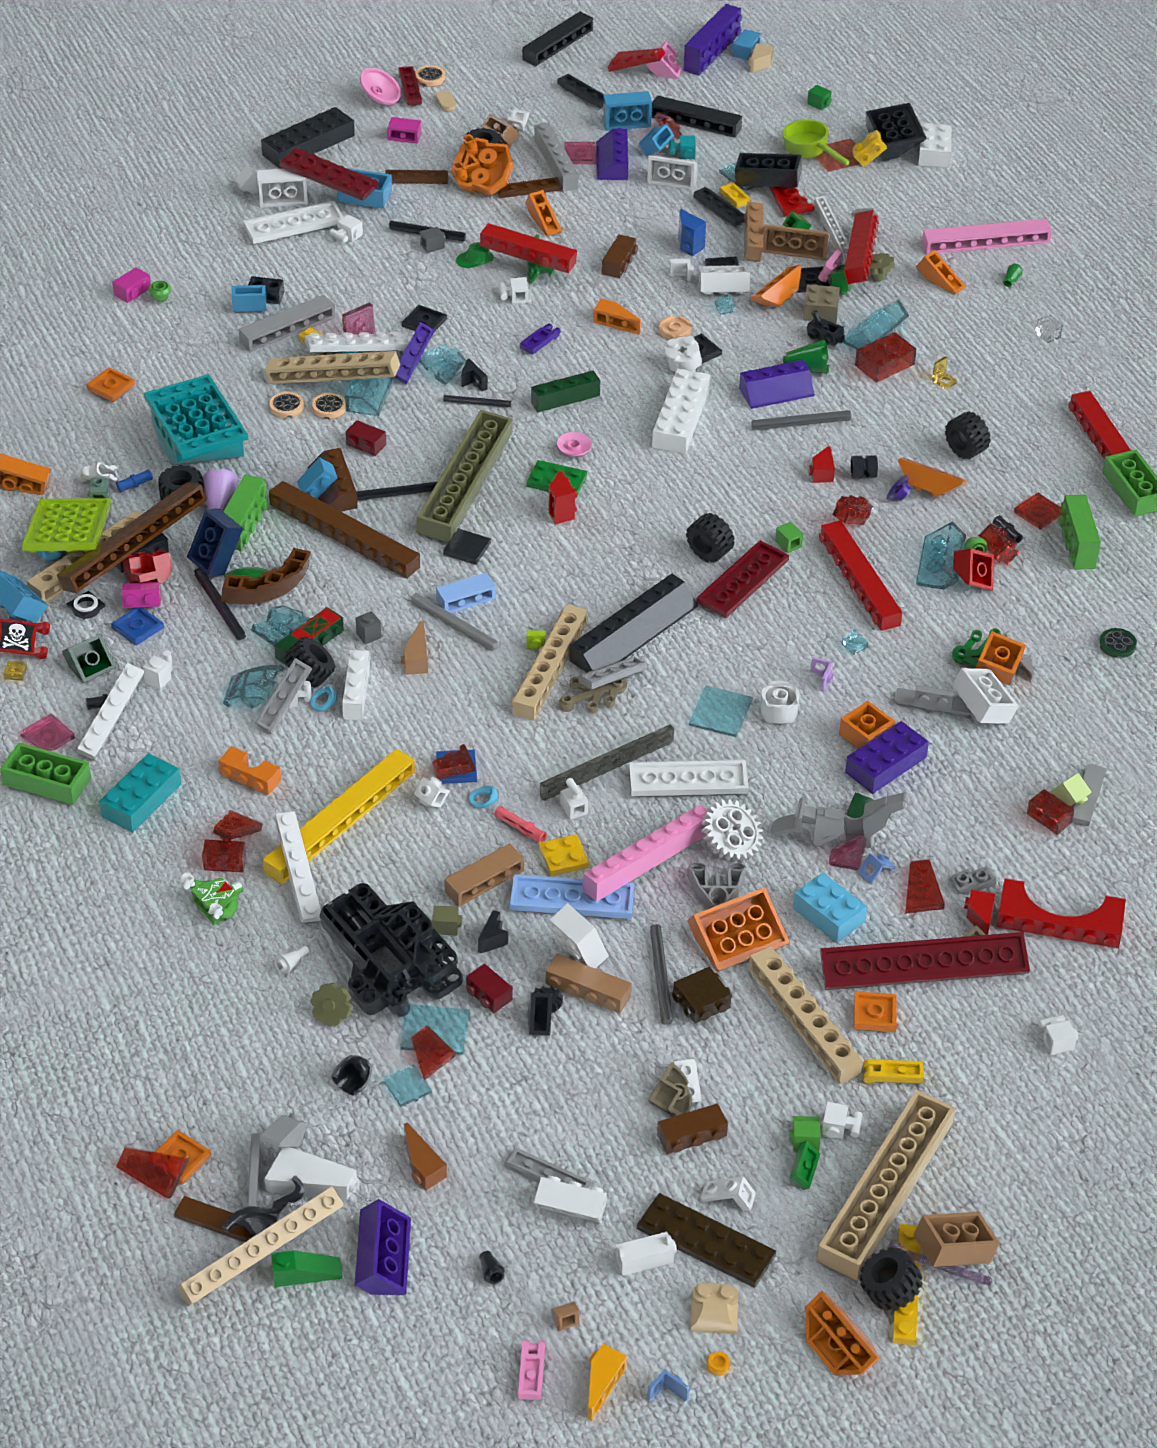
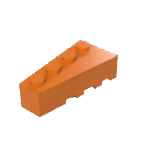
(23, 475)

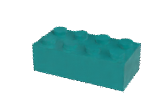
(140, 792)

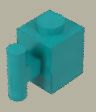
(686, 147)

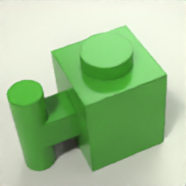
(805, 1129)

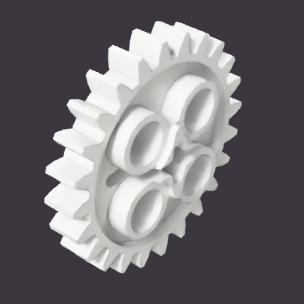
(736, 827)

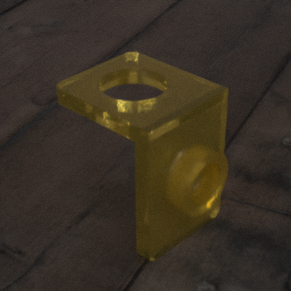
(939, 373)

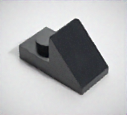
(473, 374)
(492, 934)

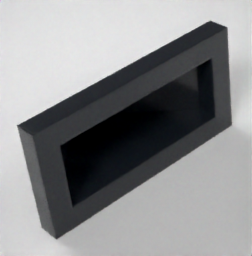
(540, 1013)

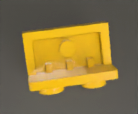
(869, 148)

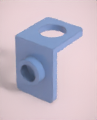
(879, 862)
(670, 1381)

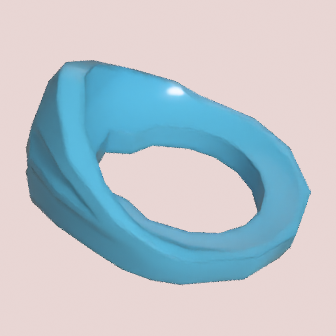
(330, 702)
(488, 790)

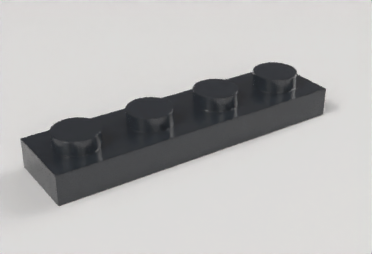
(581, 90)
(719, 206)

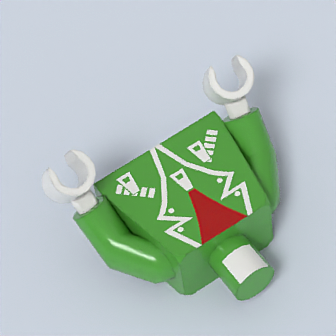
(213, 897)

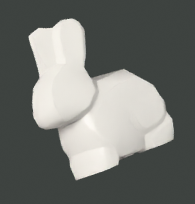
(98, 470)

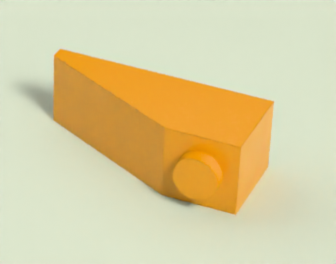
(605, 1372)

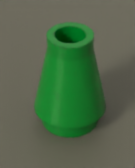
(1013, 273)

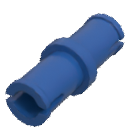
(134, 480)

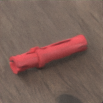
(526, 828)

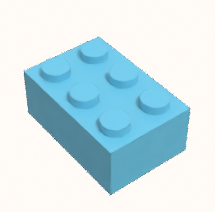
(829, 907)

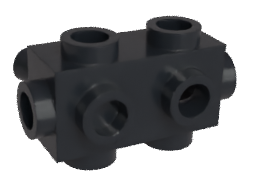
(825, 330)

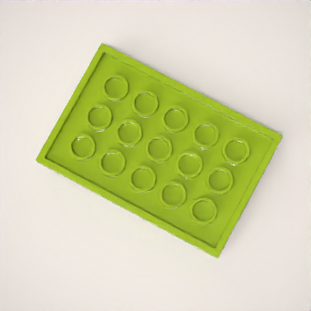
(67, 524)

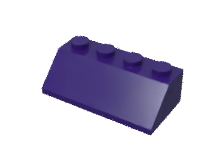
(612, 155)
(776, 384)
(382, 1250)

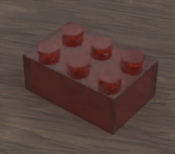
(885, 357)

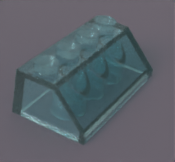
(877, 325)
(367, 395)
(938, 555)

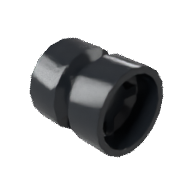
(864, 466)

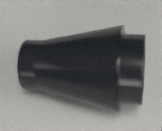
(492, 1270)

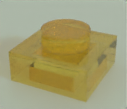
(15, 670)

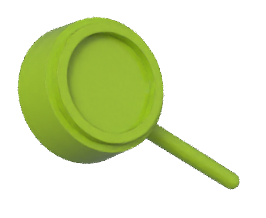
(809, 139)

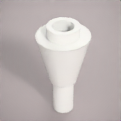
(285, 962)

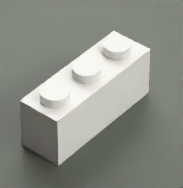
(570, 1199)

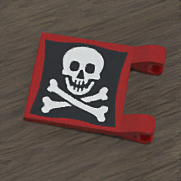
(20, 637)

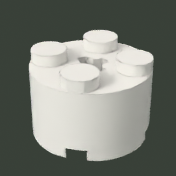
(683, 354)
(779, 702)

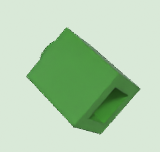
(789, 537)

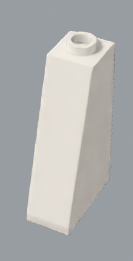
(314, 1172)

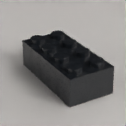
(768, 170)

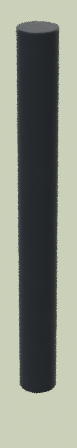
(479, 401)

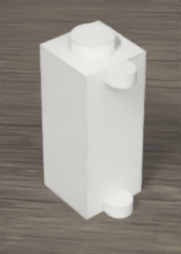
(645, 1253)

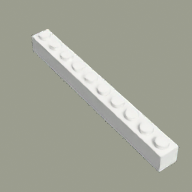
(831, 226)

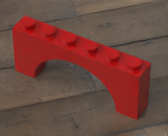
(1022, 914)

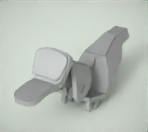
(835, 823)

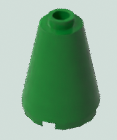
(814, 355)

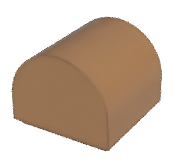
(565, 1316)

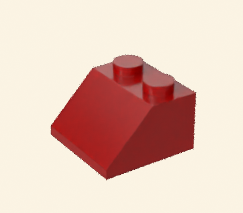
(975, 568)

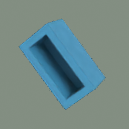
(745, 43)
(656, 139)
(249, 298)
(317, 478)

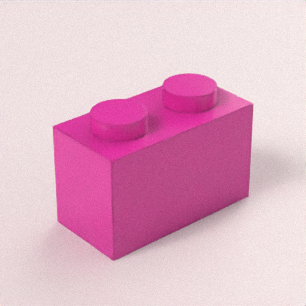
(404, 130)
(131, 284)
(141, 595)

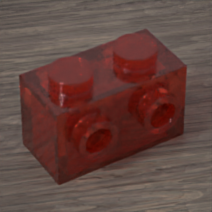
(852, 510)
(999, 544)
(1050, 811)
(224, 855)

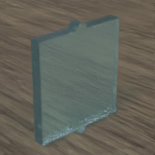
(407, 1085)

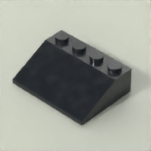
(898, 129)

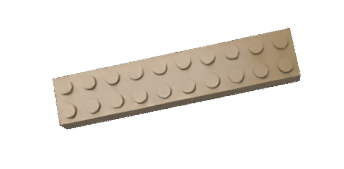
(885, 1185)

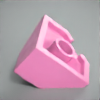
(668, 64)

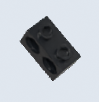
(273, 286)

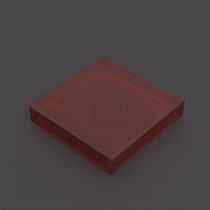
(1038, 511)

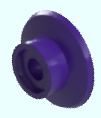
(899, 489)

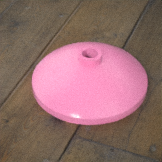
(380, 86)

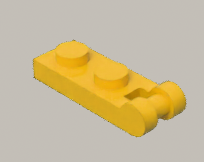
(893, 1071)

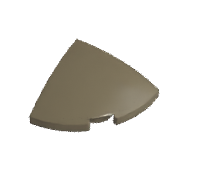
(672, 1092)

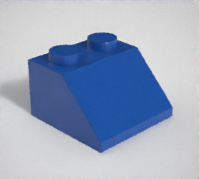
(691, 233)

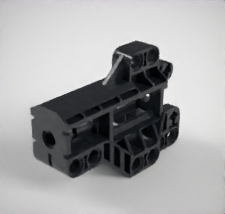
(405, 933)

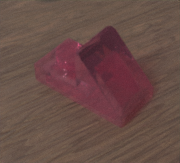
(848, 854)

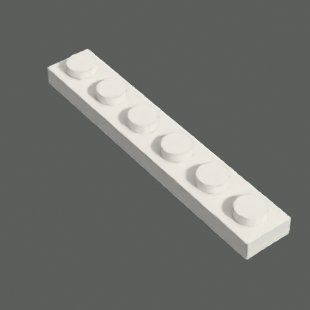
(110, 711)
(298, 866)

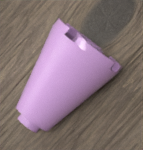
(219, 488)

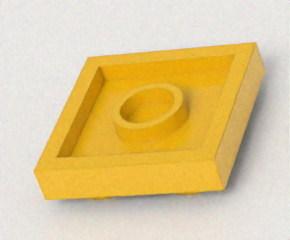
(563, 855)

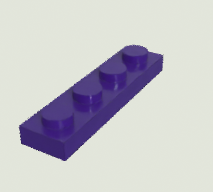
(414, 352)

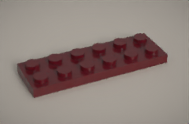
(329, 174)
(742, 579)

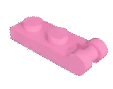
(830, 265)
(531, 1370)

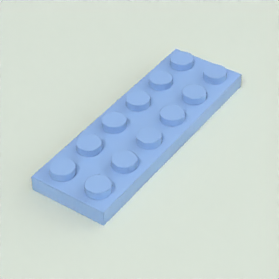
(553, 893)

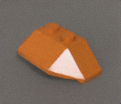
(779, 288)
(929, 478)
(837, 1338)

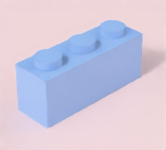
(466, 593)

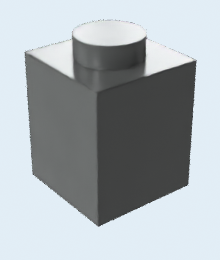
(432, 239)
(368, 627)

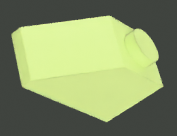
(1072, 790)

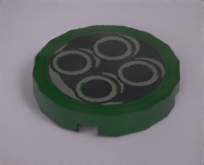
(1118, 642)

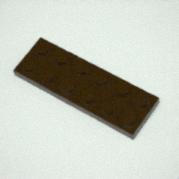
(708, 1240)

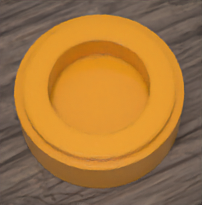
(718, 1363)

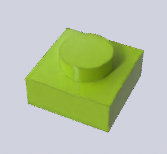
(535, 639)

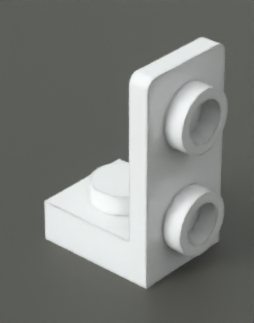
(689, 1069)
(733, 1188)

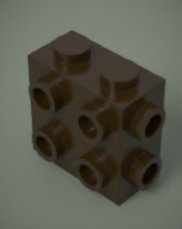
(702, 995)

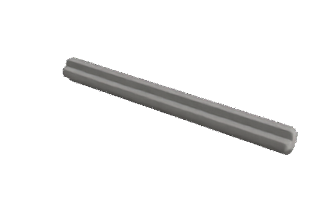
(454, 621)

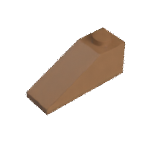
(415, 652)

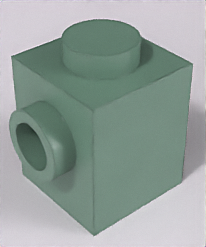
(99, 488)

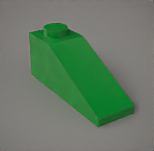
(839, 280)
(304, 1267)

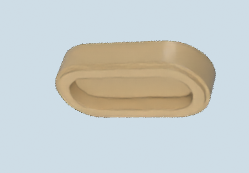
(446, 101)

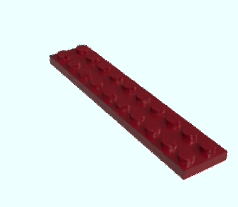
(924, 961)

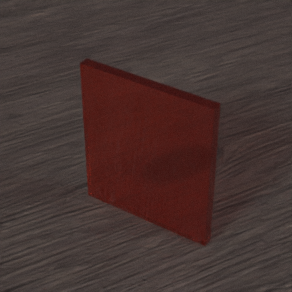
(843, 148)

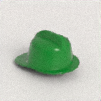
(474, 256)

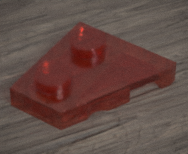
(675, 128)
(453, 763)
(430, 1051)

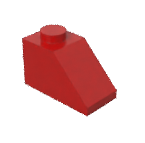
(822, 466)
(980, 909)

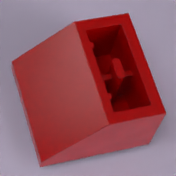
(562, 499)

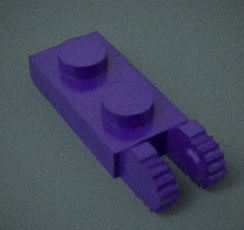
(540, 338)

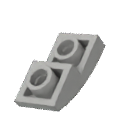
(976, 880)

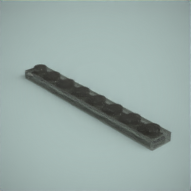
(608, 761)

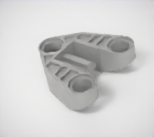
(717, 890)

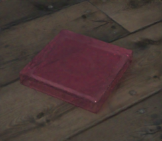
(581, 152)
(359, 320)
(47, 733)

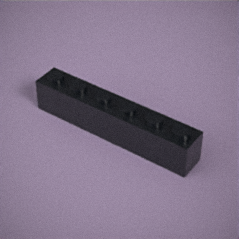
(557, 38)
(698, 116)

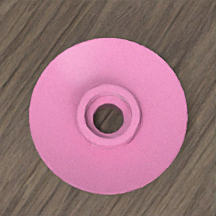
(574, 444)

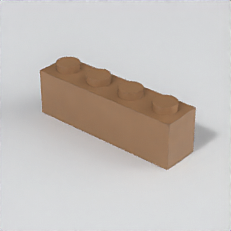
(753, 231)
(484, 874)
(588, 983)

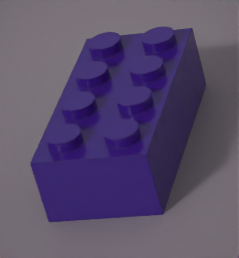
(886, 757)

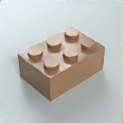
(956, 1239)

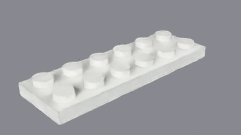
(293, 222)
(356, 342)
(688, 778)

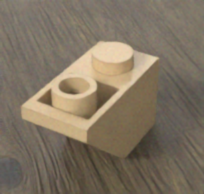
(760, 57)

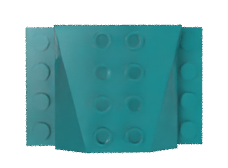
(195, 422)

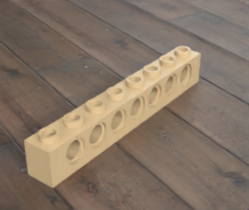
(332, 367)
(46, 582)
(549, 662)
(806, 1015)
(259, 1246)

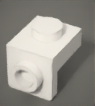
(518, 119)
(681, 267)

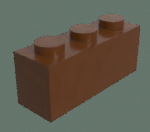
(619, 256)
(692, 1128)

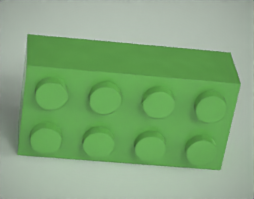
(1132, 481)
(247, 506)
(1079, 532)
(45, 773)

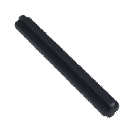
(413, 228)

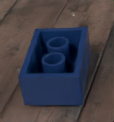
(214, 542)

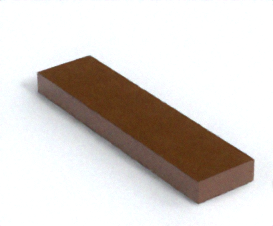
(418, 176)
(527, 187)
(209, 1218)

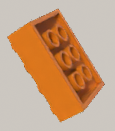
(738, 929)

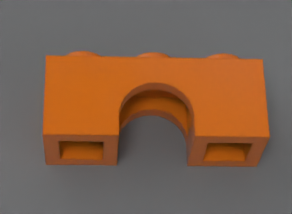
(235, 766)

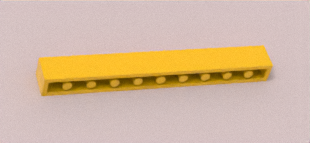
(345, 810)

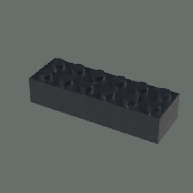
(309, 135)

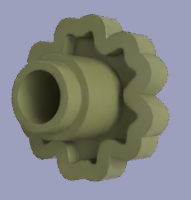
(881, 265)
(331, 1004)

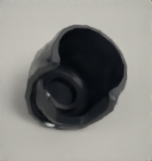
(352, 1074)

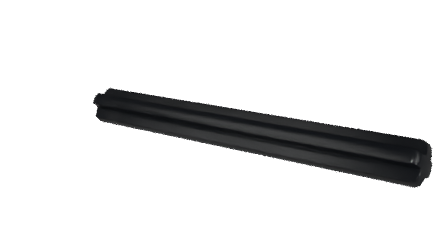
(395, 491)
(222, 607)

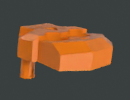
(473, 163)

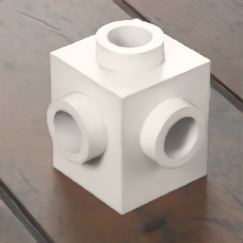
(431, 792)

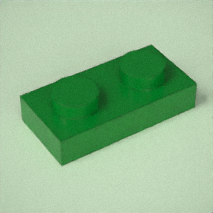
(805, 1165)

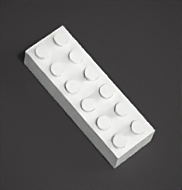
(681, 411)

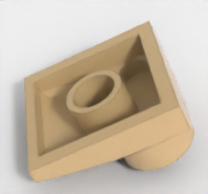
(714, 1308)

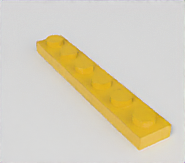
(906, 1318)

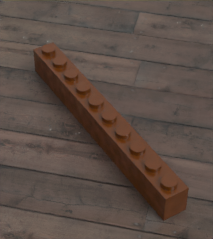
(345, 529)
(131, 537)

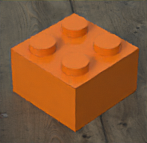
(1001, 656)
(864, 724)

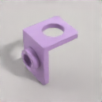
(827, 672)

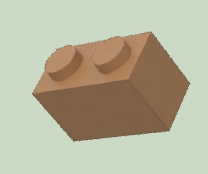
(506, 130)

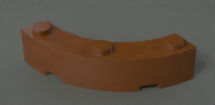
(268, 585)

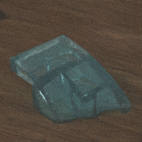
(442, 362)
(279, 623)
(252, 685)

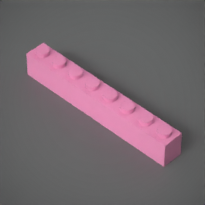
(986, 236)
(644, 854)

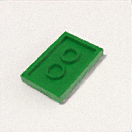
(545, 472)

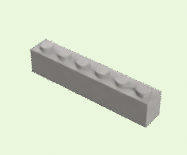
(556, 156)
(286, 323)

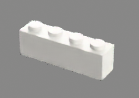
(356, 685)

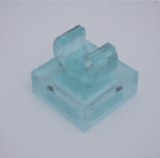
(725, 305)
(855, 642)

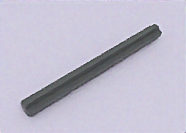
(801, 420)
(661, 974)

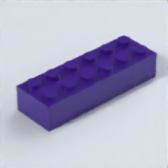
(712, 39)

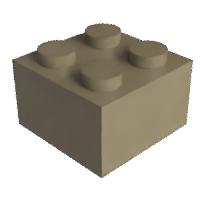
(822, 299)

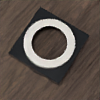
(85, 613)

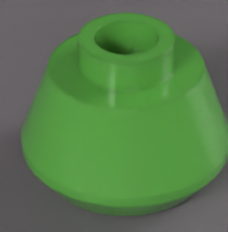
(159, 290)
(976, 544)

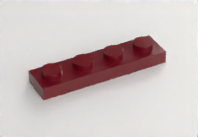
(410, 85)

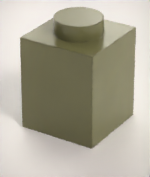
(446, 920)

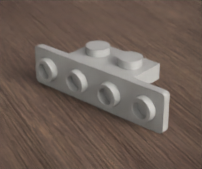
(932, 699)

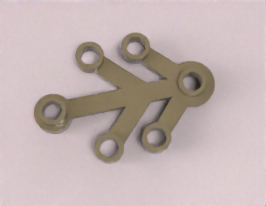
(616, 687)

